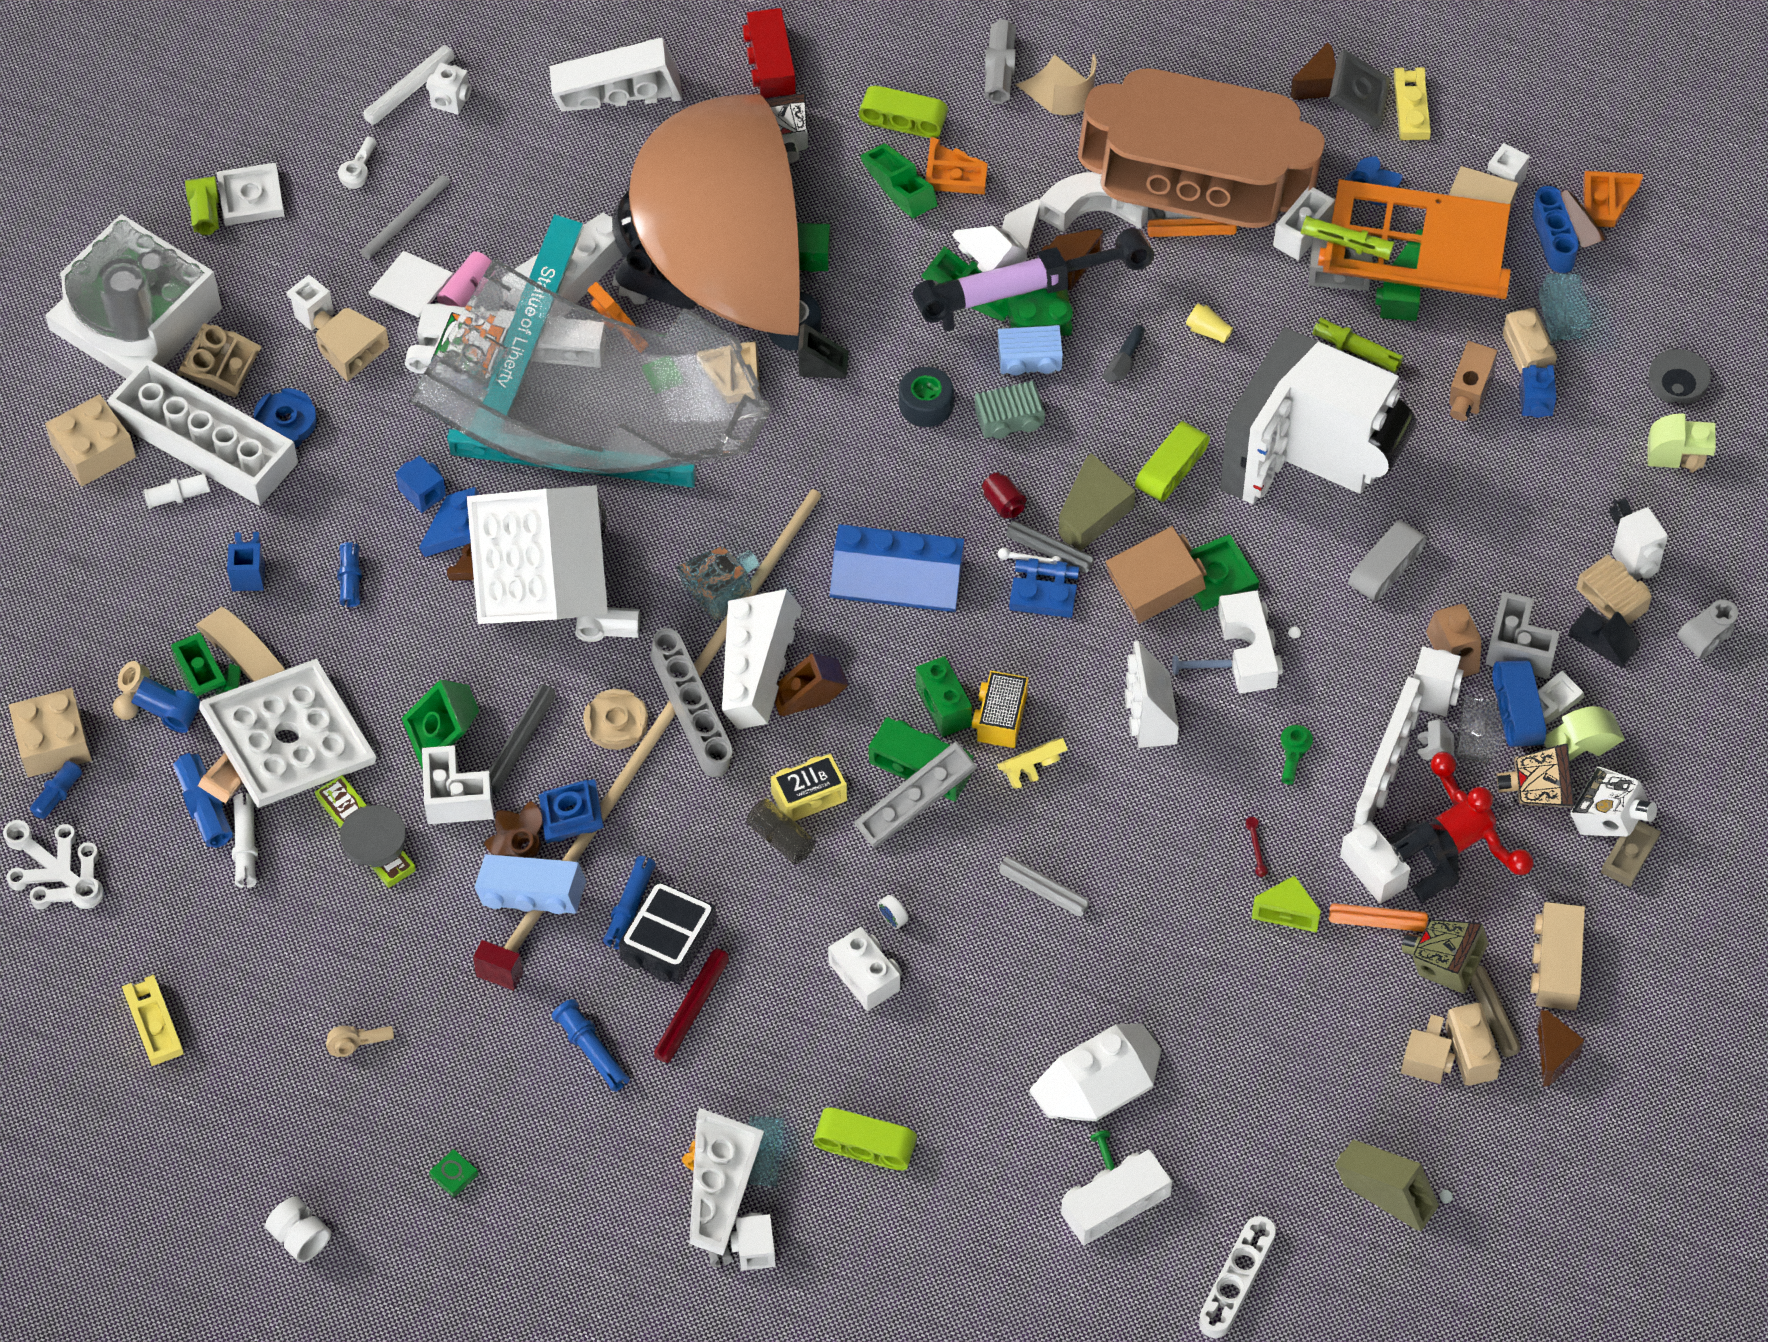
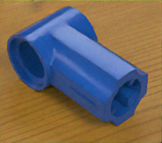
(174, 707)

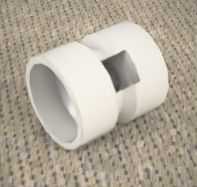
(301, 1231)

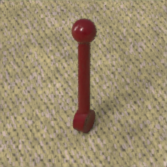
(1252, 825)

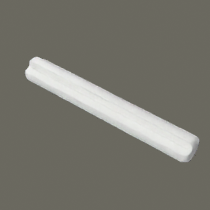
(407, 85)

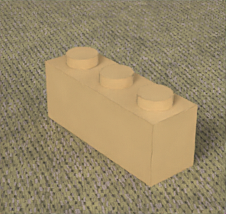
(1558, 956)

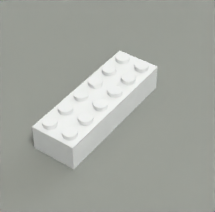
(203, 431)

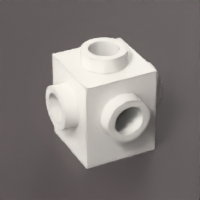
(448, 88)

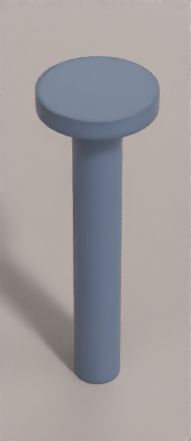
(1176, 664)

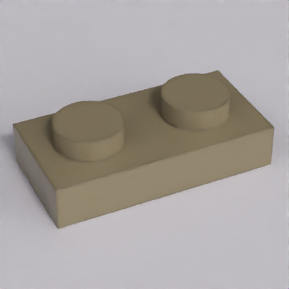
(1631, 854)

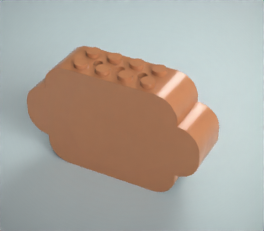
(1199, 147)

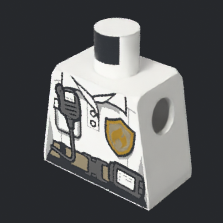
(1611, 805)

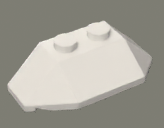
(1099, 1074)

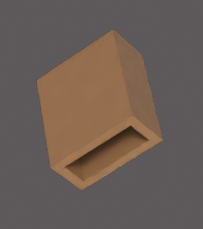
(1156, 574)

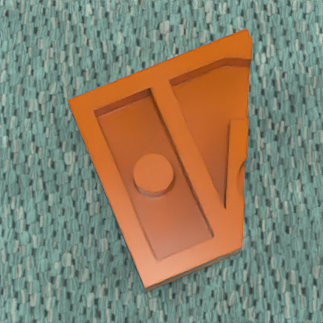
(955, 170)
(1609, 195)
(606, 306)

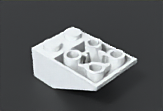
(1150, 700)

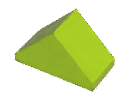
(1287, 906)

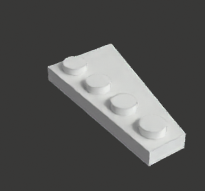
(720, 1175)

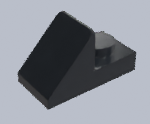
(1606, 637)

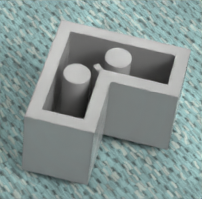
(1517, 640)

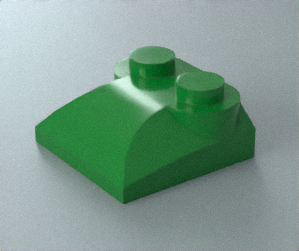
(1041, 309)

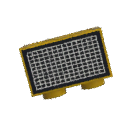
(1001, 709)

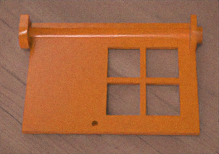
(1458, 243)

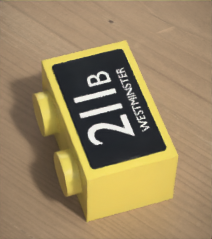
(809, 787)

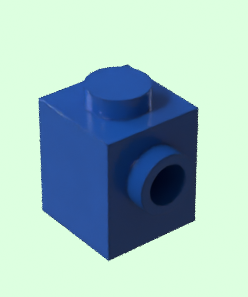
(421, 483)

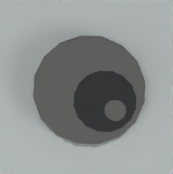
(1679, 376)

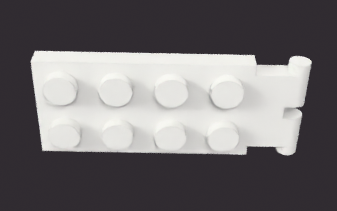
(1392, 746)

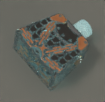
(717, 579)

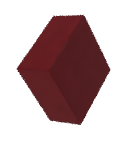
(497, 965)

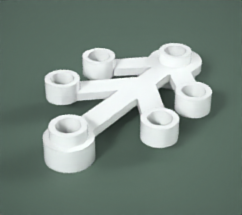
(56, 869)

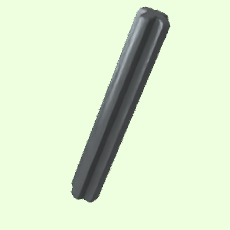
(520, 736)

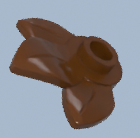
(515, 830)

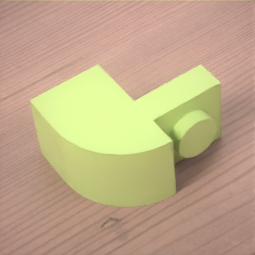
(1674, 436)
(1588, 730)

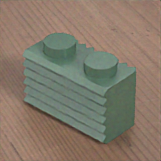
(1009, 410)

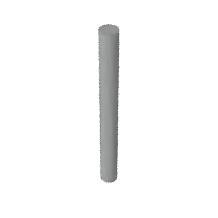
(405, 217)

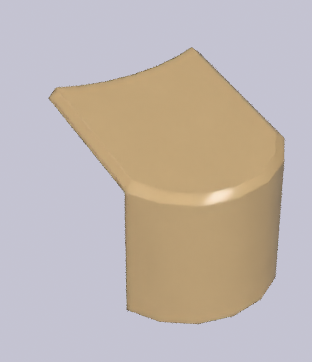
(1060, 87)

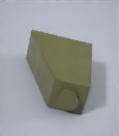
(1094, 503)
(1388, 1182)

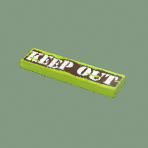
(341, 801)

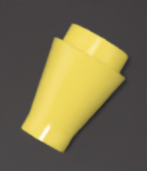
(1208, 323)

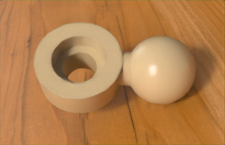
(129, 681)

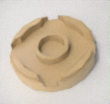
(615, 719)

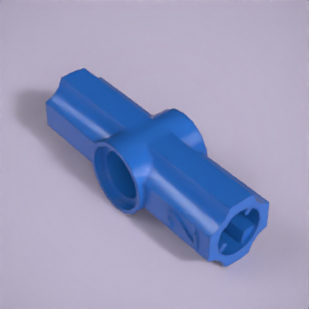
(201, 804)

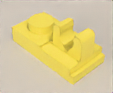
(1046, 754)

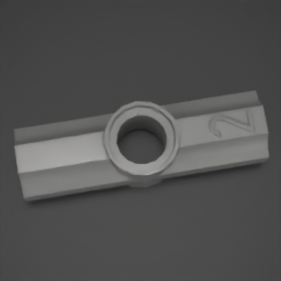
(1000, 61)

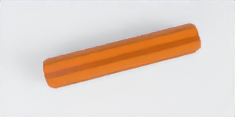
(1188, 227)
(1378, 917)

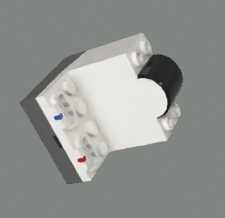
(1316, 413)

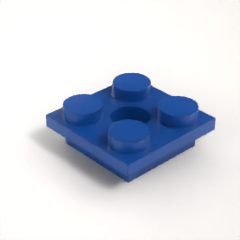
(582, 819)

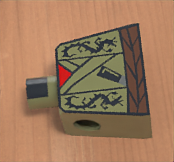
(1448, 952)

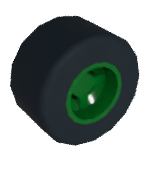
(926, 396)

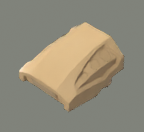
(219, 359)

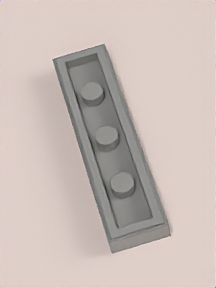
(915, 795)

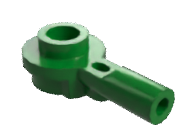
(1295, 741)

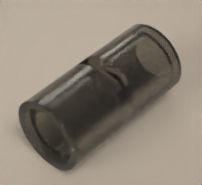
(780, 831)

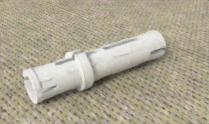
(245, 851)

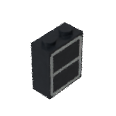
(667, 933)

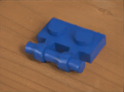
(1044, 596)

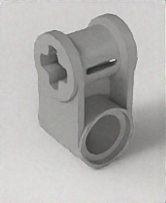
(1709, 628)

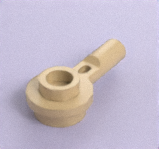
(345, 1039)

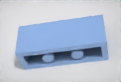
(530, 884)

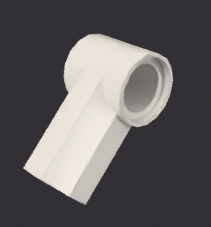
(617, 623)

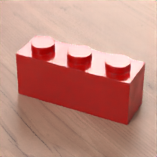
(769, 53)

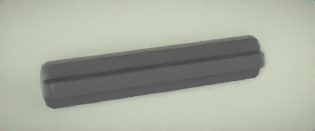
(1049, 546)

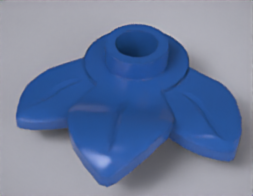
(1369, 172)

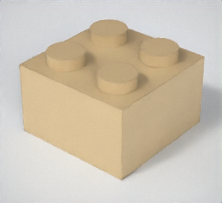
(90, 440)
(49, 732)

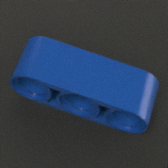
(1555, 229)
(1519, 703)

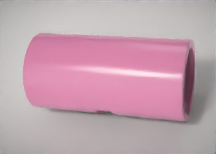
(464, 281)

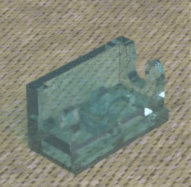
(1564, 306)

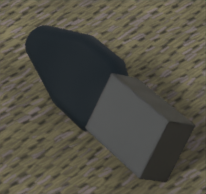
(1122, 362)

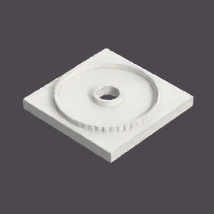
(293, 701)

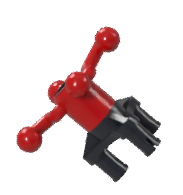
(1453, 833)

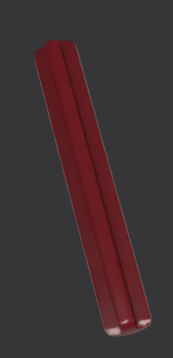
(691, 1005)

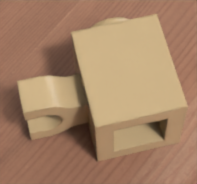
(1428, 1053)

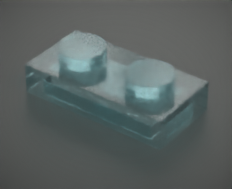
(767, 1160)

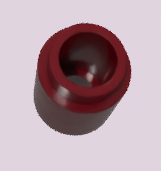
(1003, 495)

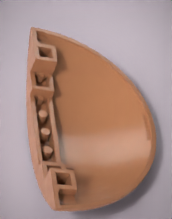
(721, 211)

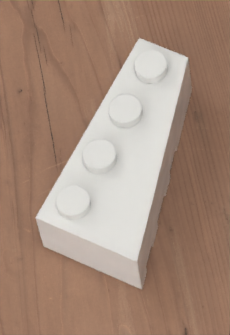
(617, 77)

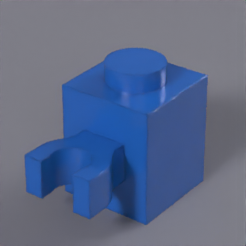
(1537, 391)
(246, 564)

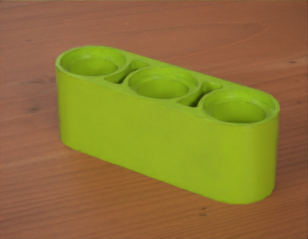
(903, 111)
(1172, 461)
(865, 1139)

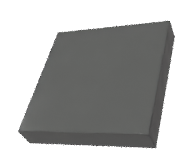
(1359, 88)

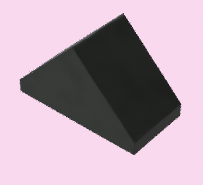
(820, 355)

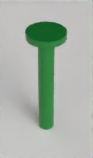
(1101, 1137)

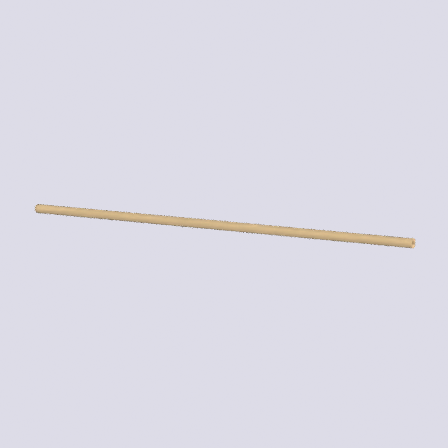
(668, 712)

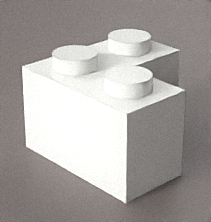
(452, 794)

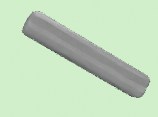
(1044, 886)

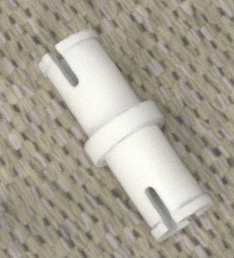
(176, 490)

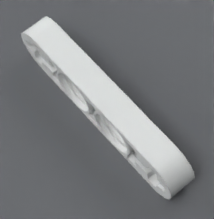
(1234, 1275)

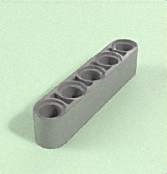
(691, 716)

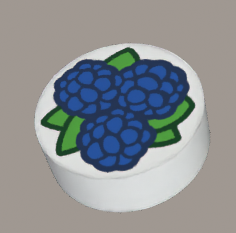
(892, 911)

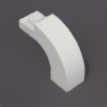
(1084, 194)

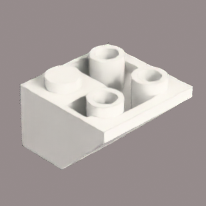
(990, 247)

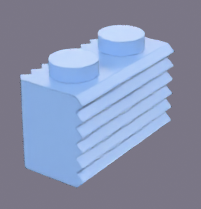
(1030, 350)

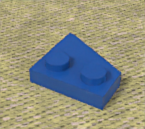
(450, 524)

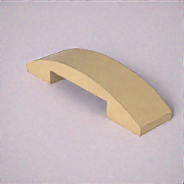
(239, 644)

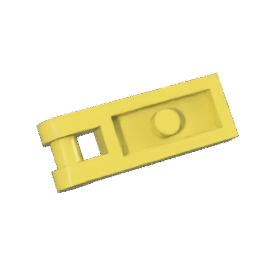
(1412, 104)
(153, 1021)

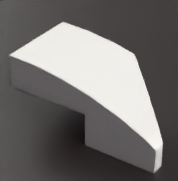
(1022, 222)
(1558, 696)

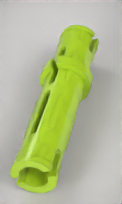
(1346, 237)
(1346, 339)

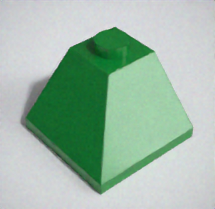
(440, 716)

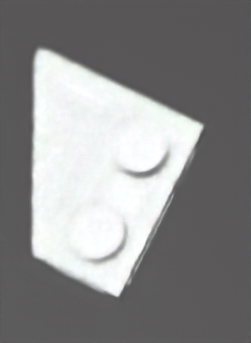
(1479, 730)

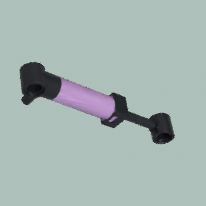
(1048, 271)

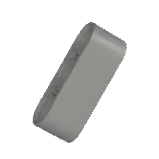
(1387, 560)

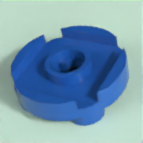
(290, 401)

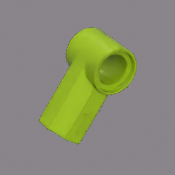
(203, 200)

